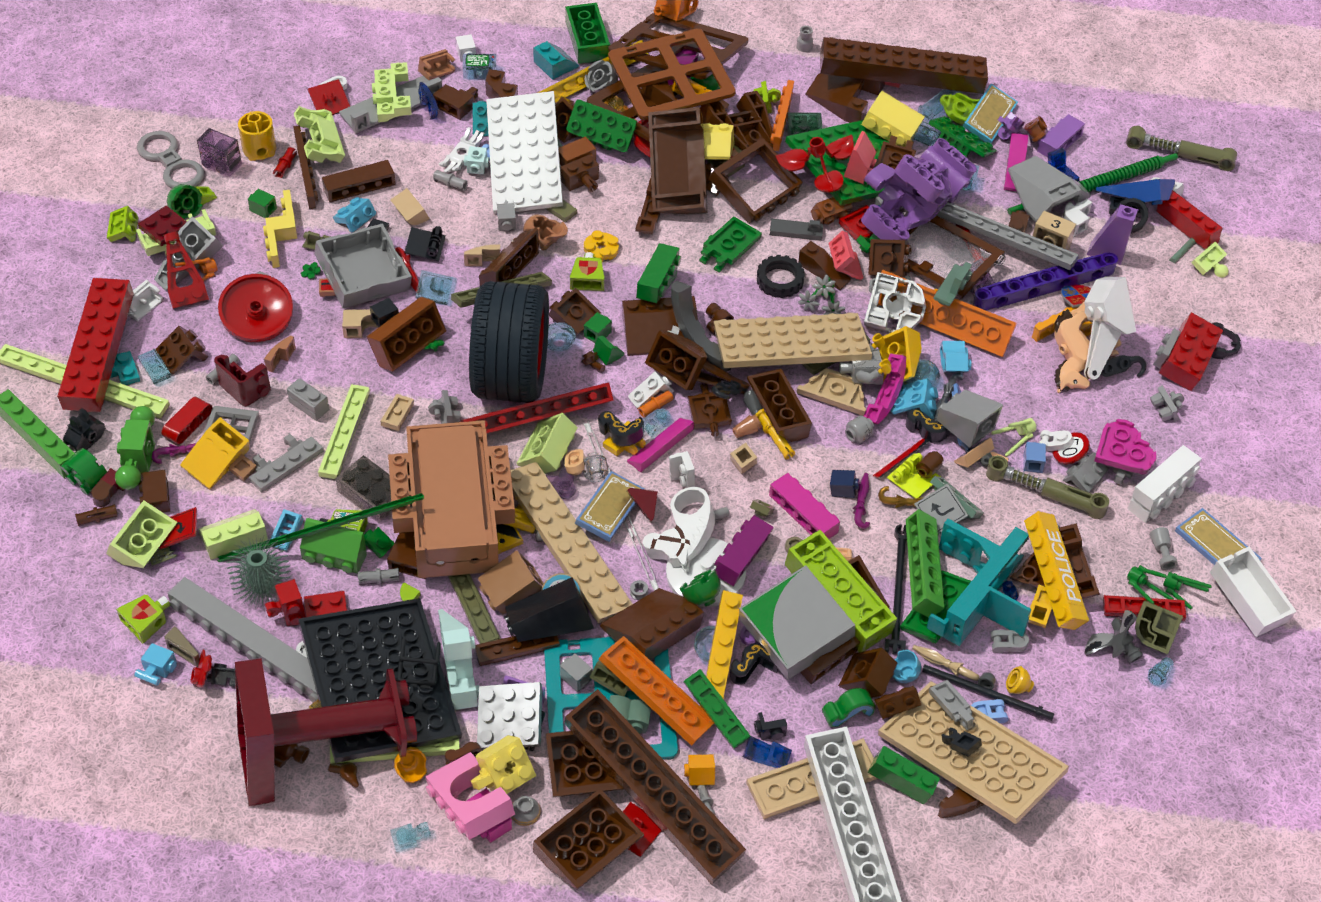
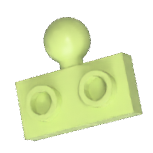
(1209, 259)

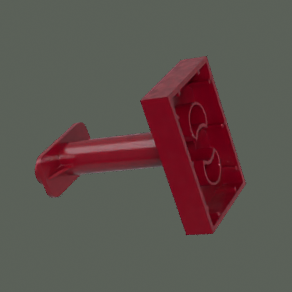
(262, 731)

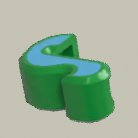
(847, 706)

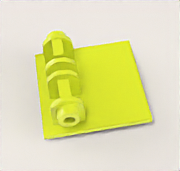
(908, 478)

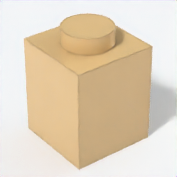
(743, 458)

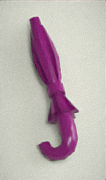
(172, 450)
(859, 508)

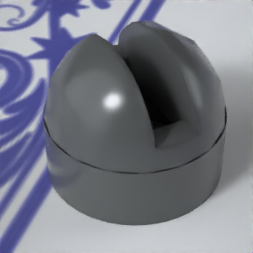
(987, 680)

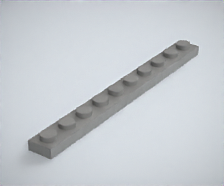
(1008, 235)

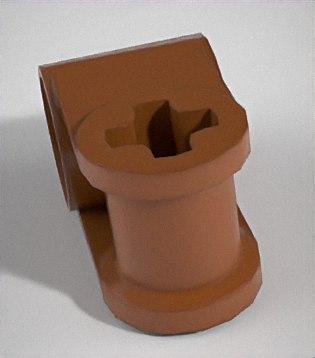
(1036, 128)

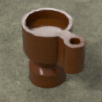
(716, 313)
(284, 753)

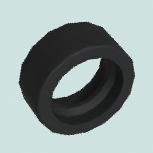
(1143, 209)

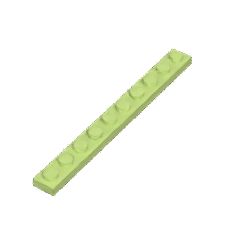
(55, 371)

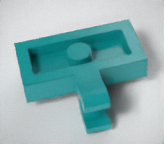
(125, 369)

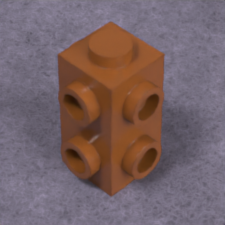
(829, 210)

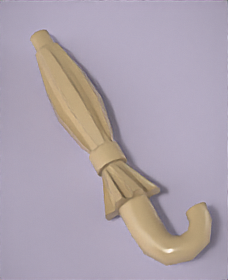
(935, 657)

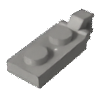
(952, 703)

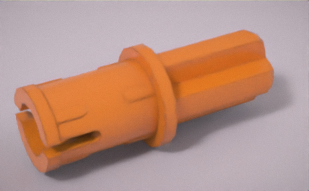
(655, 403)

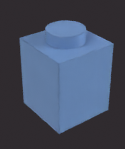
(1034, 457)

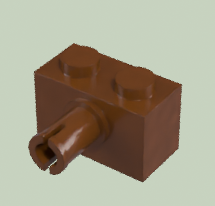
(580, 173)

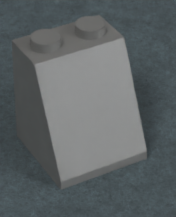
(969, 416)

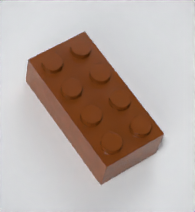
(406, 333)

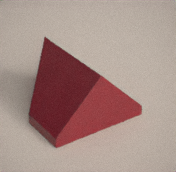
(645, 501)

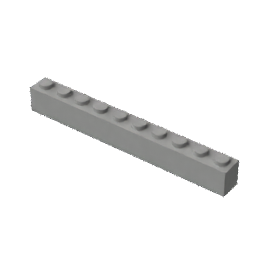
(243, 635)

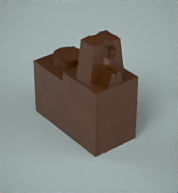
(454, 101)

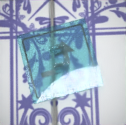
(436, 287)

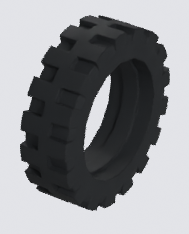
(777, 289)

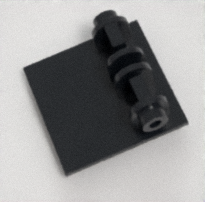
(425, 243)

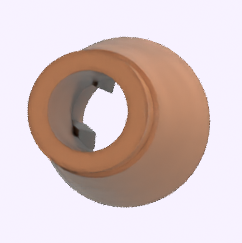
(747, 426)

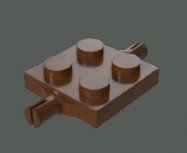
(709, 410)

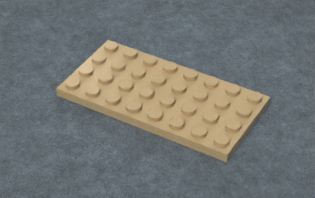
(791, 340)
(1002, 773)

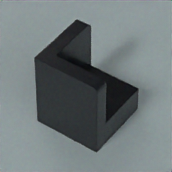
(383, 311)

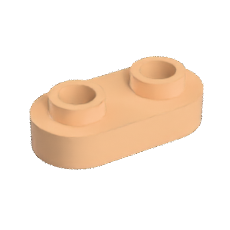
(575, 462)

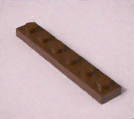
(307, 172)

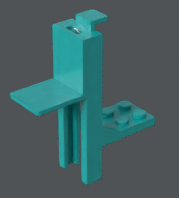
(982, 594)

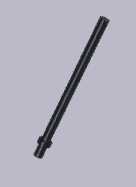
(1038, 711)

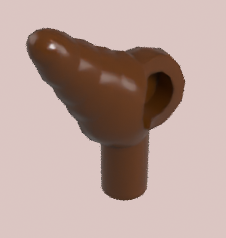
(347, 772)

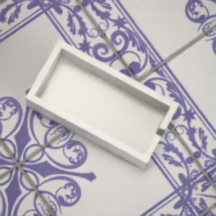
(1164, 484)
(1252, 591)

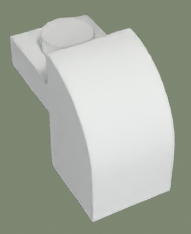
(1078, 215)

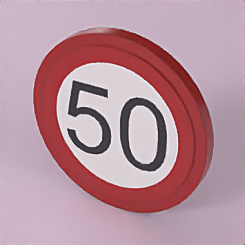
(1075, 452)

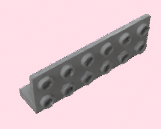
(365, 113)

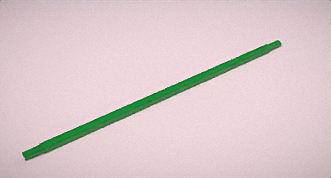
(328, 525)

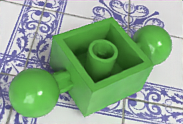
(135, 447)

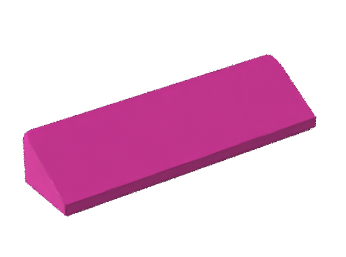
(661, 444)

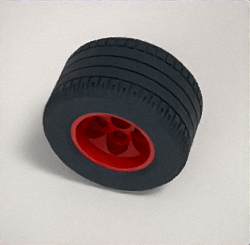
(509, 341)

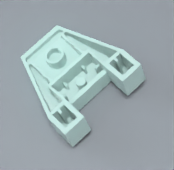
(458, 661)

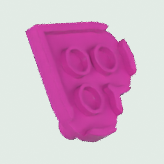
(1124, 449)

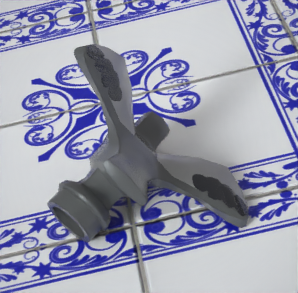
(1120, 640)

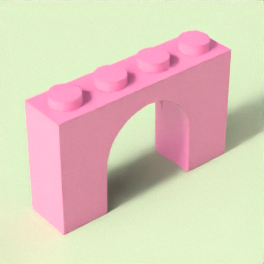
(469, 816)

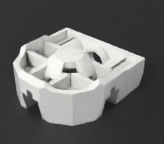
(888, 285)

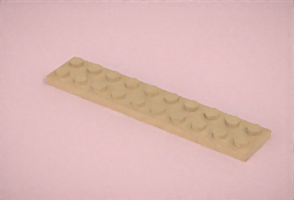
(568, 542)

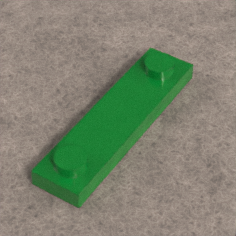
(717, 709)

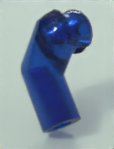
(1010, 590)

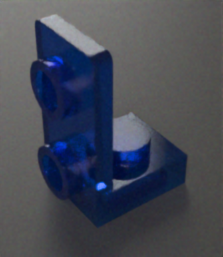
(1058, 160)

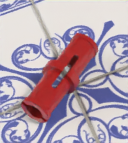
(285, 162)

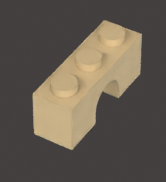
(356, 322)

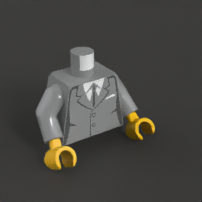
(868, 370)

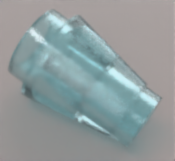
(1160, 671)

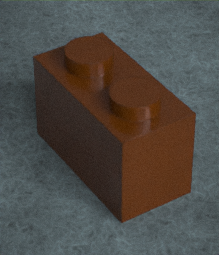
(155, 490)

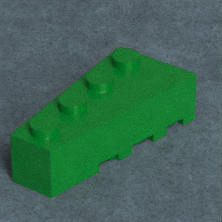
(659, 273)

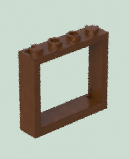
(769, 156)

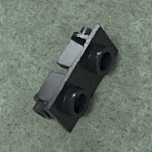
(220, 674)

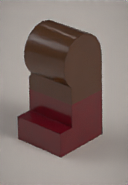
(105, 489)

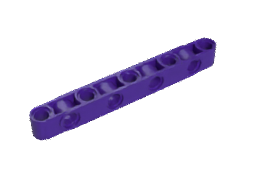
(1044, 281)

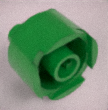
(83, 470)

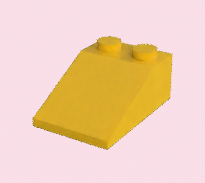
(906, 343)

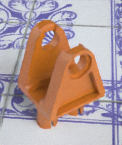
(675, 8)

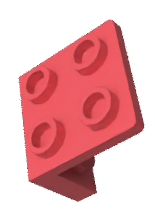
(844, 257)

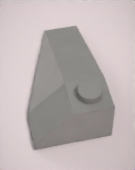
(198, 244)

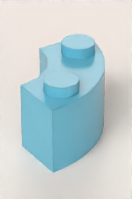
(954, 357)

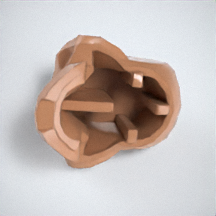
(548, 230)

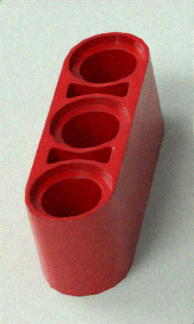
(186, 420)

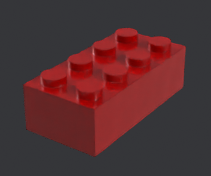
(1191, 351)

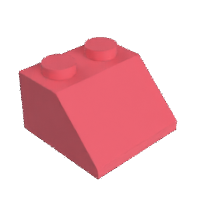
(861, 159)

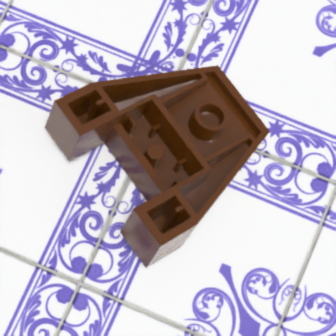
(840, 95)
(749, 123)

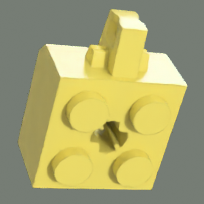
(503, 766)

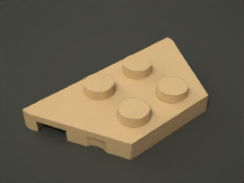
(835, 390)

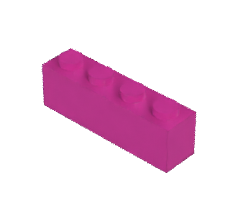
(803, 506)

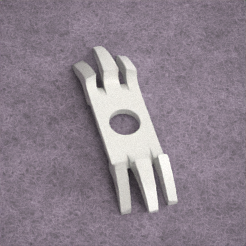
(464, 144)

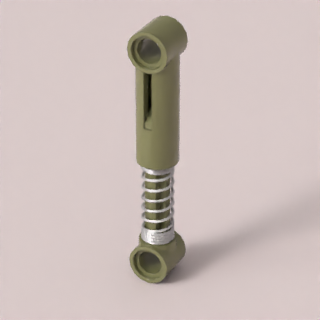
(1223, 158)
(1094, 504)

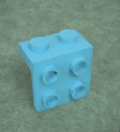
(917, 395)

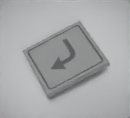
(942, 506)

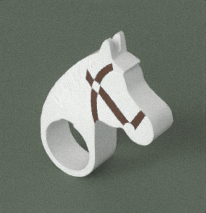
(691, 531)

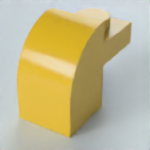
(1040, 608)

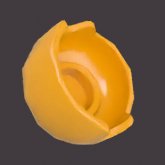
(412, 767)

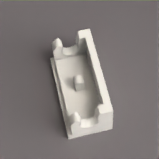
(144, 300)

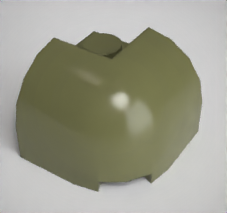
(1157, 626)

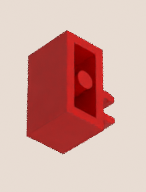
(288, 603)

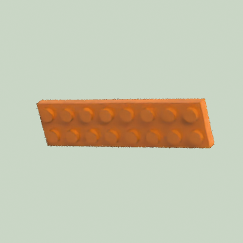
(962, 321)

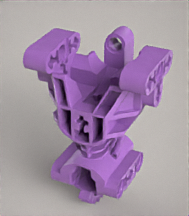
(919, 187)

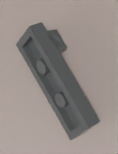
(796, 229)

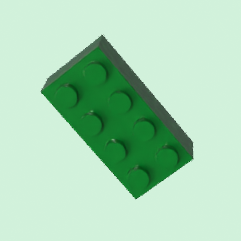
(587, 32)

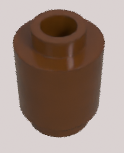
(930, 464)

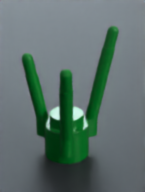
(1137, 576)
(1175, 582)

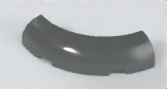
(690, 327)

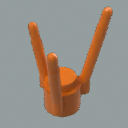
(206, 266)

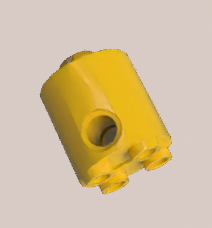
(257, 135)

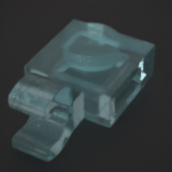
(405, 836)

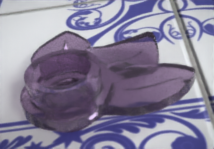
(563, 482)

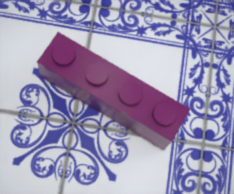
(742, 550)

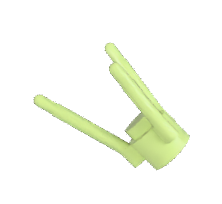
(1023, 427)

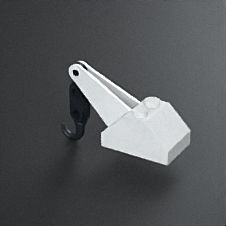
(1111, 313)

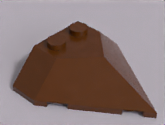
(1072, 540)

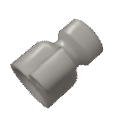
(805, 40)

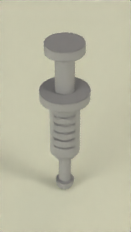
(708, 801)

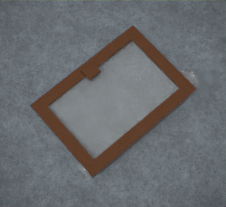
(942, 245)

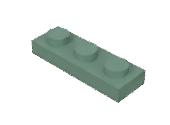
(970, 508)

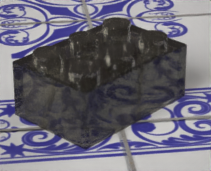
(365, 486)

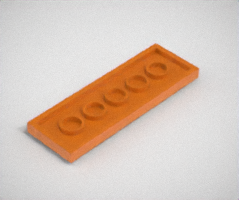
(657, 690)

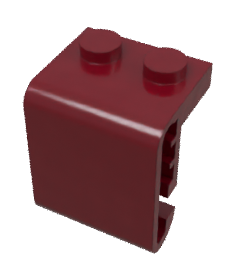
(242, 386)

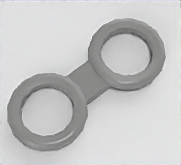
(169, 158)

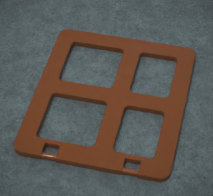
(675, 72)

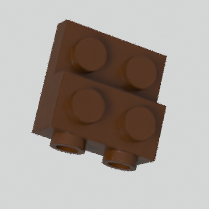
(889, 256)
(573, 310)

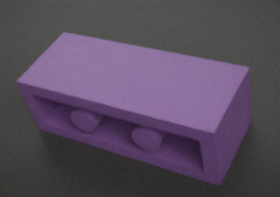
(1061, 136)

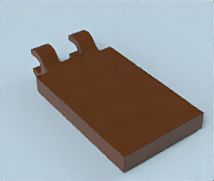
(892, 154)

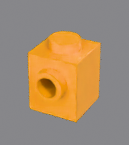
(700, 769)

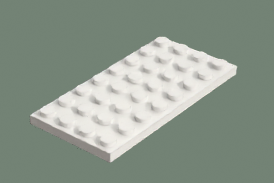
(524, 151)

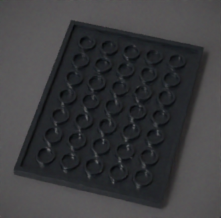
(350, 664)

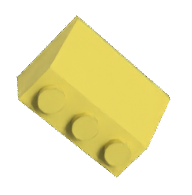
(892, 117)
(718, 141)

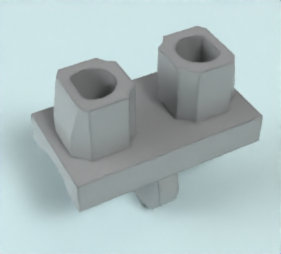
(443, 406)
(1170, 410)

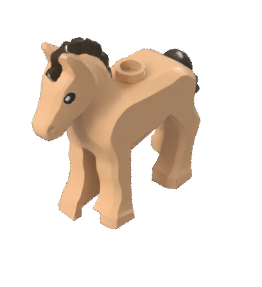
(1074, 347)

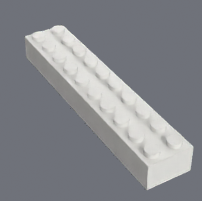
(850, 817)

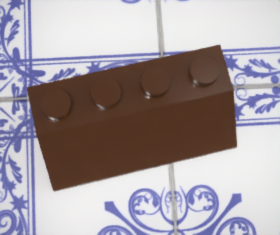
(513, 258)
(781, 404)

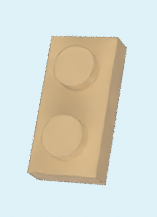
(397, 412)

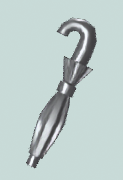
(948, 388)

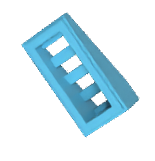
(291, 516)

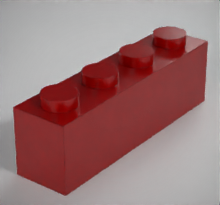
(1190, 220)

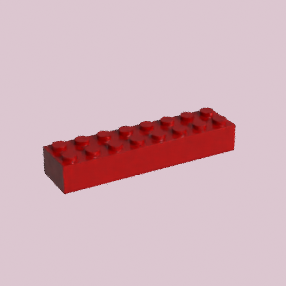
(96, 345)

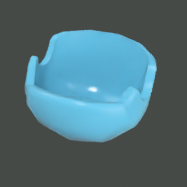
(908, 667)

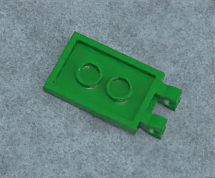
(729, 243)

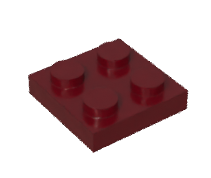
(161, 223)

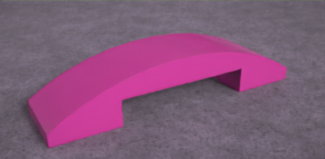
(889, 390)

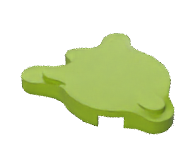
(958, 106)

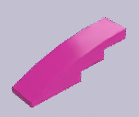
(1016, 155)

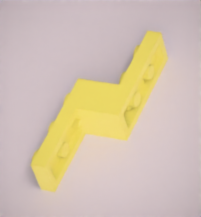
(280, 229)

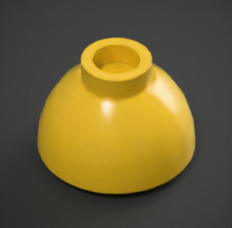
(1019, 681)

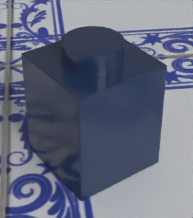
(844, 483)

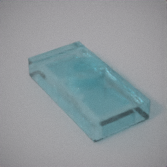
(154, 366)

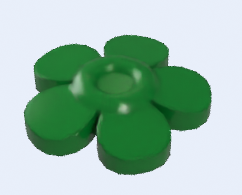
(310, 270)
(434, 345)

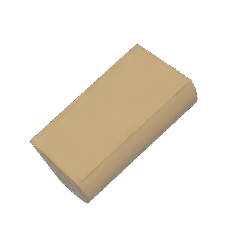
(410, 208)

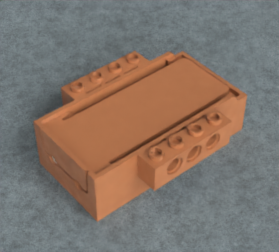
(464, 497)

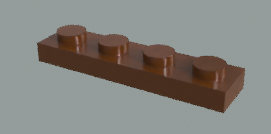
(510, 648)

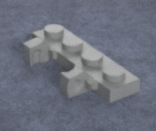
(272, 472)

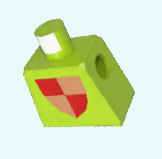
(587, 273)
(143, 616)

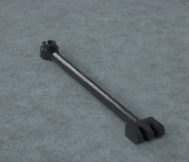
(894, 641)

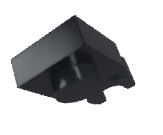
(963, 743)

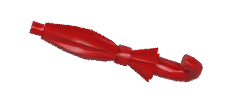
(406, 259)

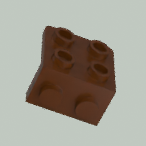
(180, 348)

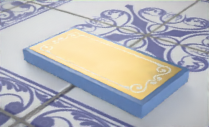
(608, 507)
(1210, 537)

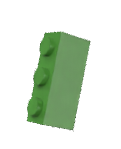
(334, 547)

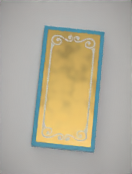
(984, 117)

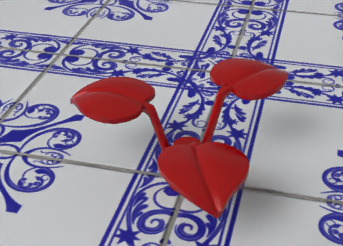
(828, 182)

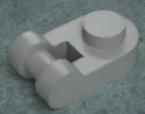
(1014, 642)

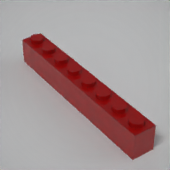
(545, 408)

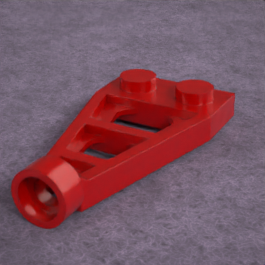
(189, 294)

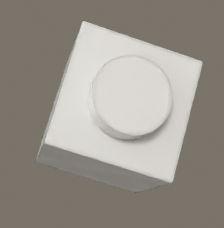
(465, 45)

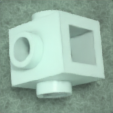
(476, 160)

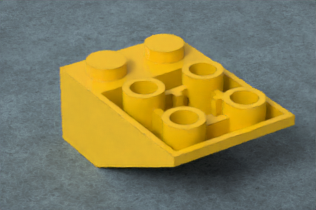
(215, 453)

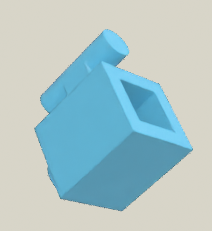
(156, 662)

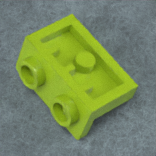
(122, 224)

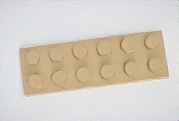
(794, 783)

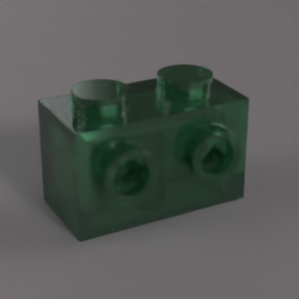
(803, 122)

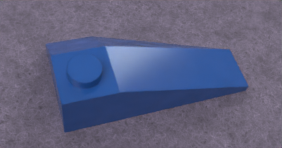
(1146, 191)

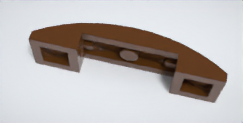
(648, 220)

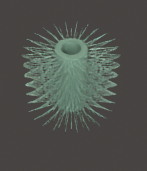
(258, 571)

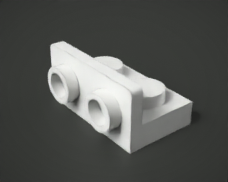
(682, 468)

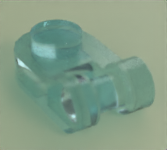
(660, 419)

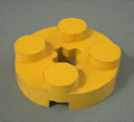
(604, 239)

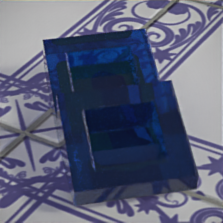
(427, 98)
(767, 754)

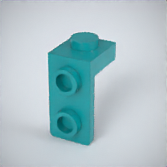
(480, 118)

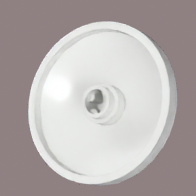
(702, 562)

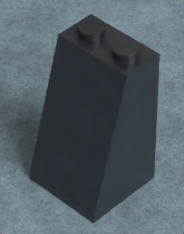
(549, 613)

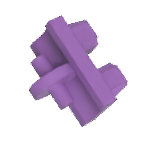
(1011, 124)

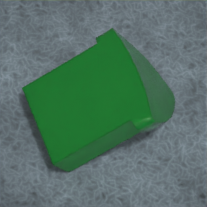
(606, 351)

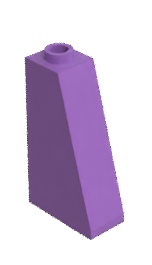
(1114, 234)

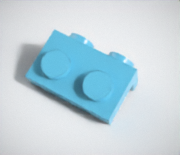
(355, 214)

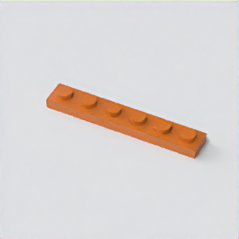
(781, 116)

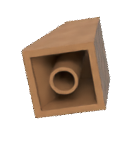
(510, 581)

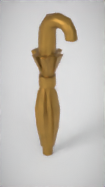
(898, 501)

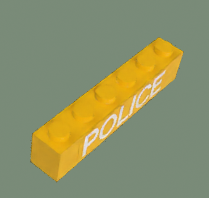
(1056, 570)

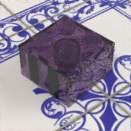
(219, 152)

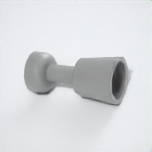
(1161, 541)

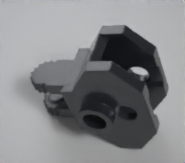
(82, 430)

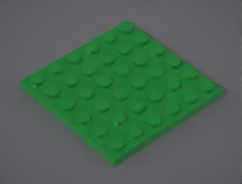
(851, 190)

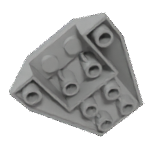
(1044, 186)

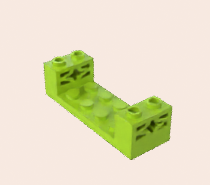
(851, 592)

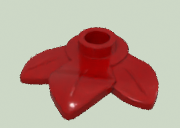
(199, 674)

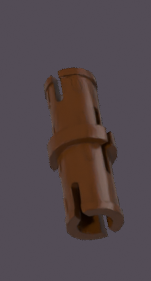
(82, 518)

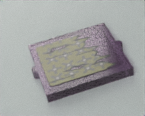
(166, 556)

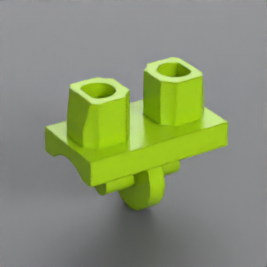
(768, 95)

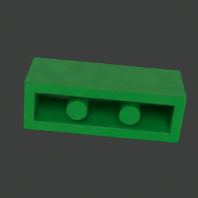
(903, 775)

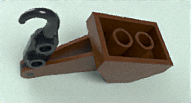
(683, 361)

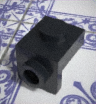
(771, 729)

